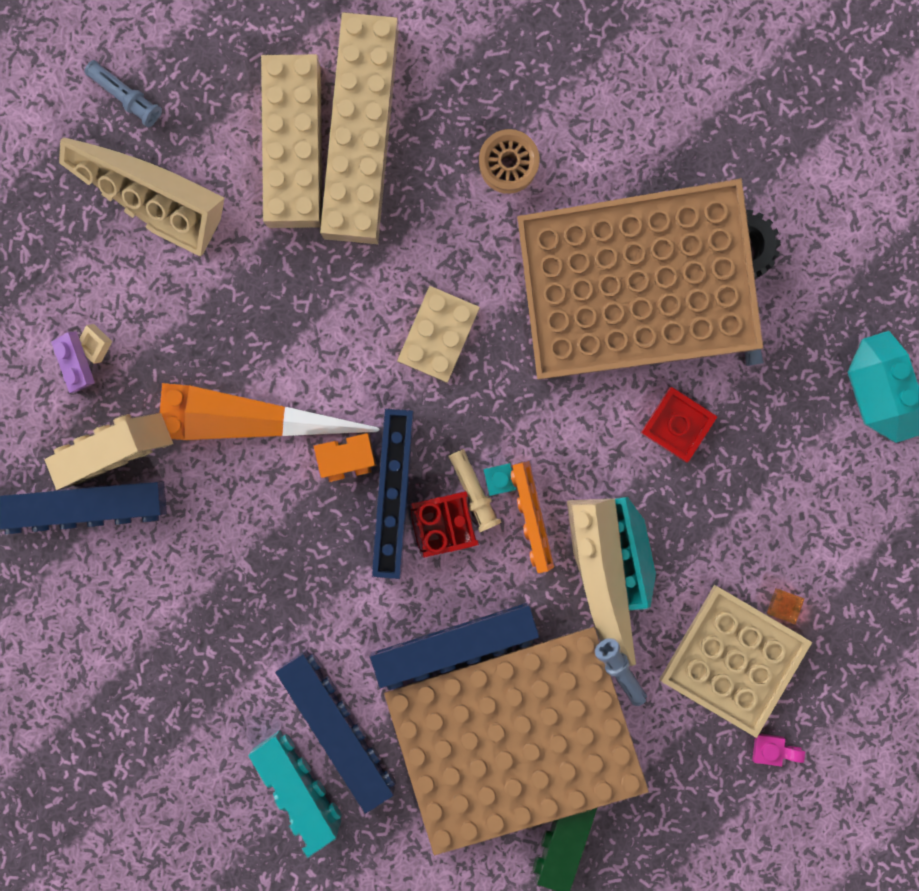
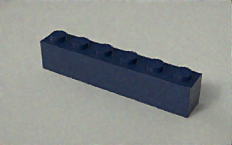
(393, 493)
(82, 505)
(454, 645)
(336, 730)

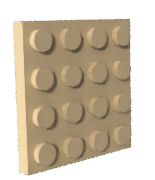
(735, 661)

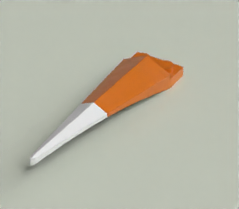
(209, 414)

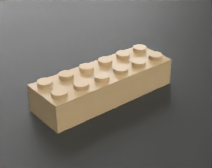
(291, 141)

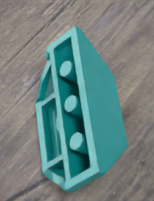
(886, 387)
(636, 555)

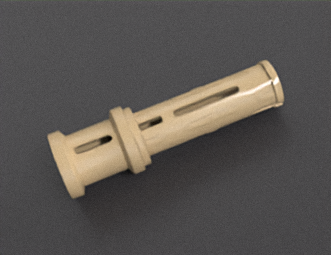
(478, 501)

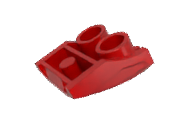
(442, 524)

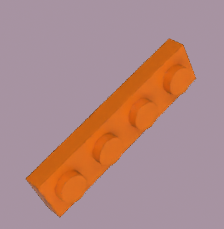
(534, 528)

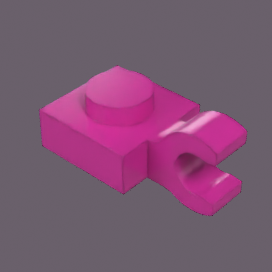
(772, 750)

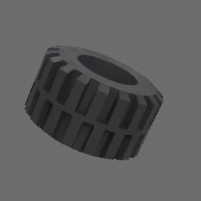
(764, 243)

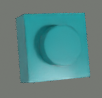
(499, 479)

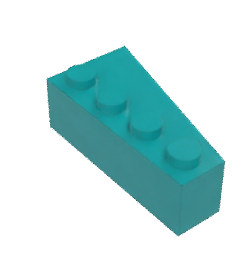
(297, 792)

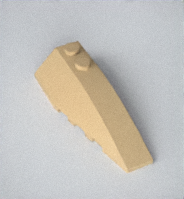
(160, 198)
(601, 568)

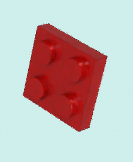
(678, 424)

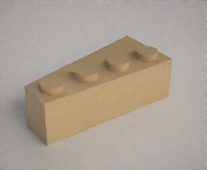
(107, 449)

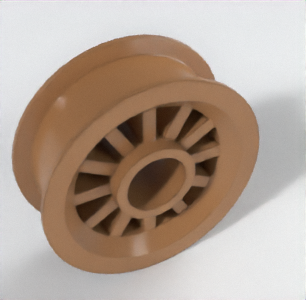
(522, 142)

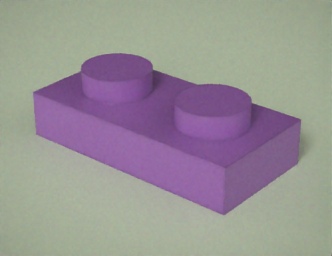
(72, 362)

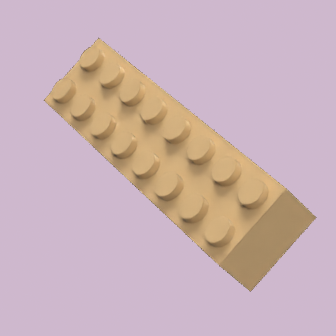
(359, 128)

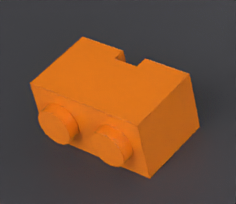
(338, 459)

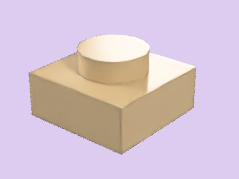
(94, 343)

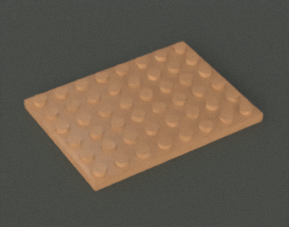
(640, 280)
(515, 742)

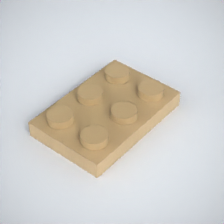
(438, 334)

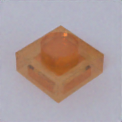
(785, 606)

